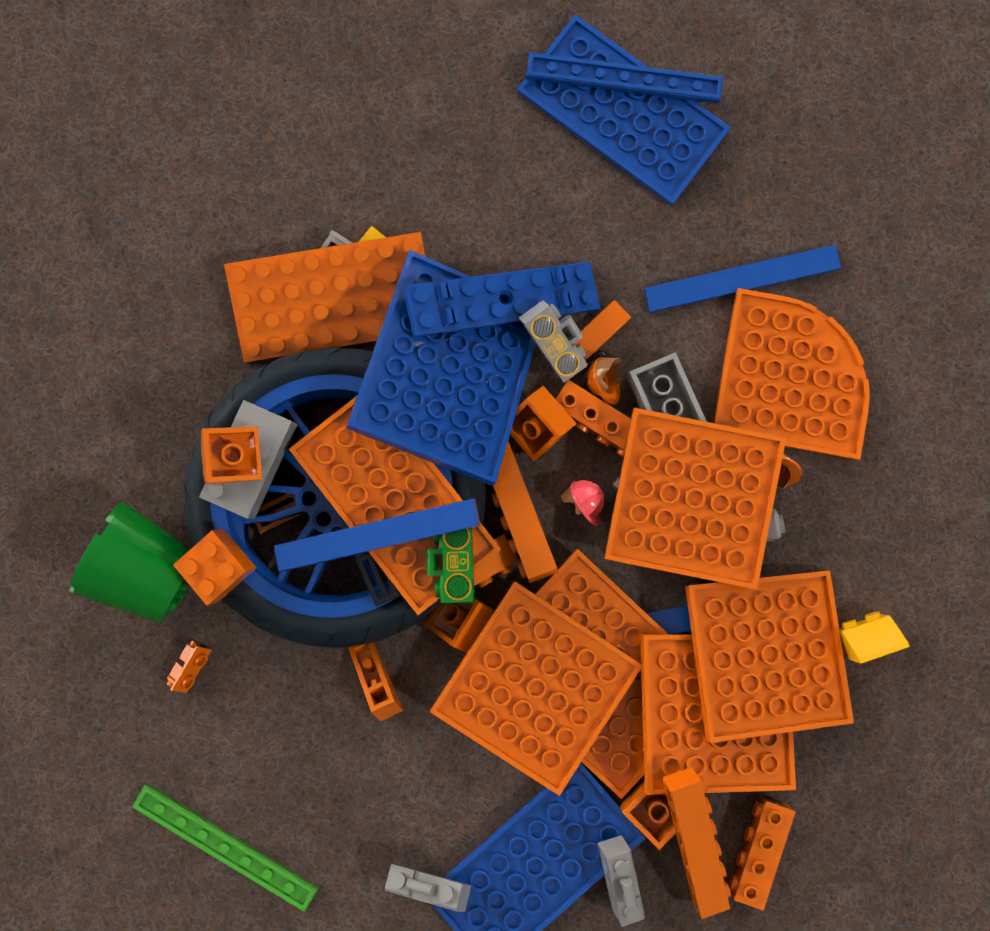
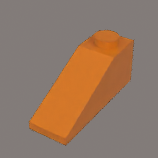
(375, 681)

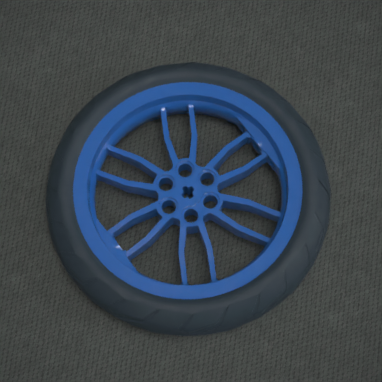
(268, 598)

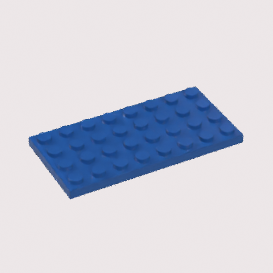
(646, 136)
(540, 858)

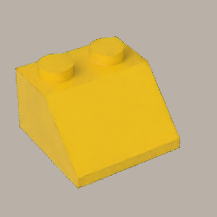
(871, 638)

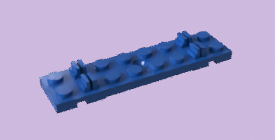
(475, 300)

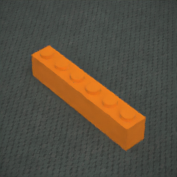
(522, 521)
(697, 843)

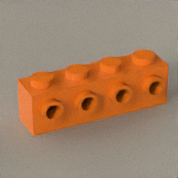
(595, 416)
(761, 852)

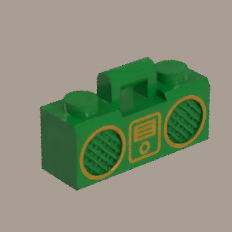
(457, 575)

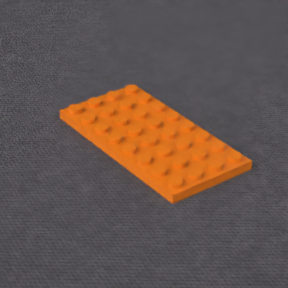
(316, 296)
(379, 482)

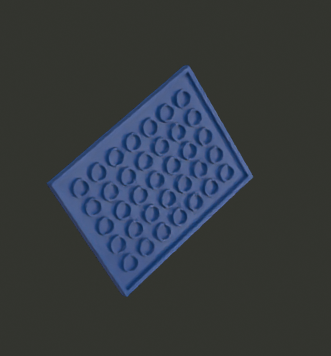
(446, 392)

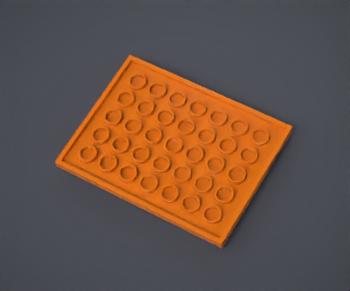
(606, 610)

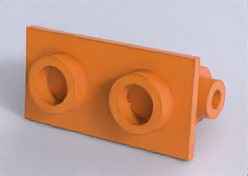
(183, 676)

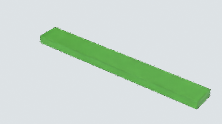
(225, 847)

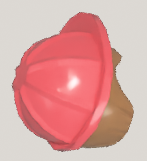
(587, 499)

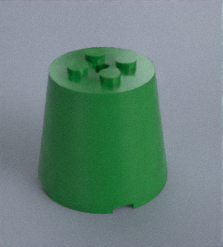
(132, 566)

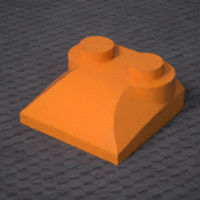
(230, 455)

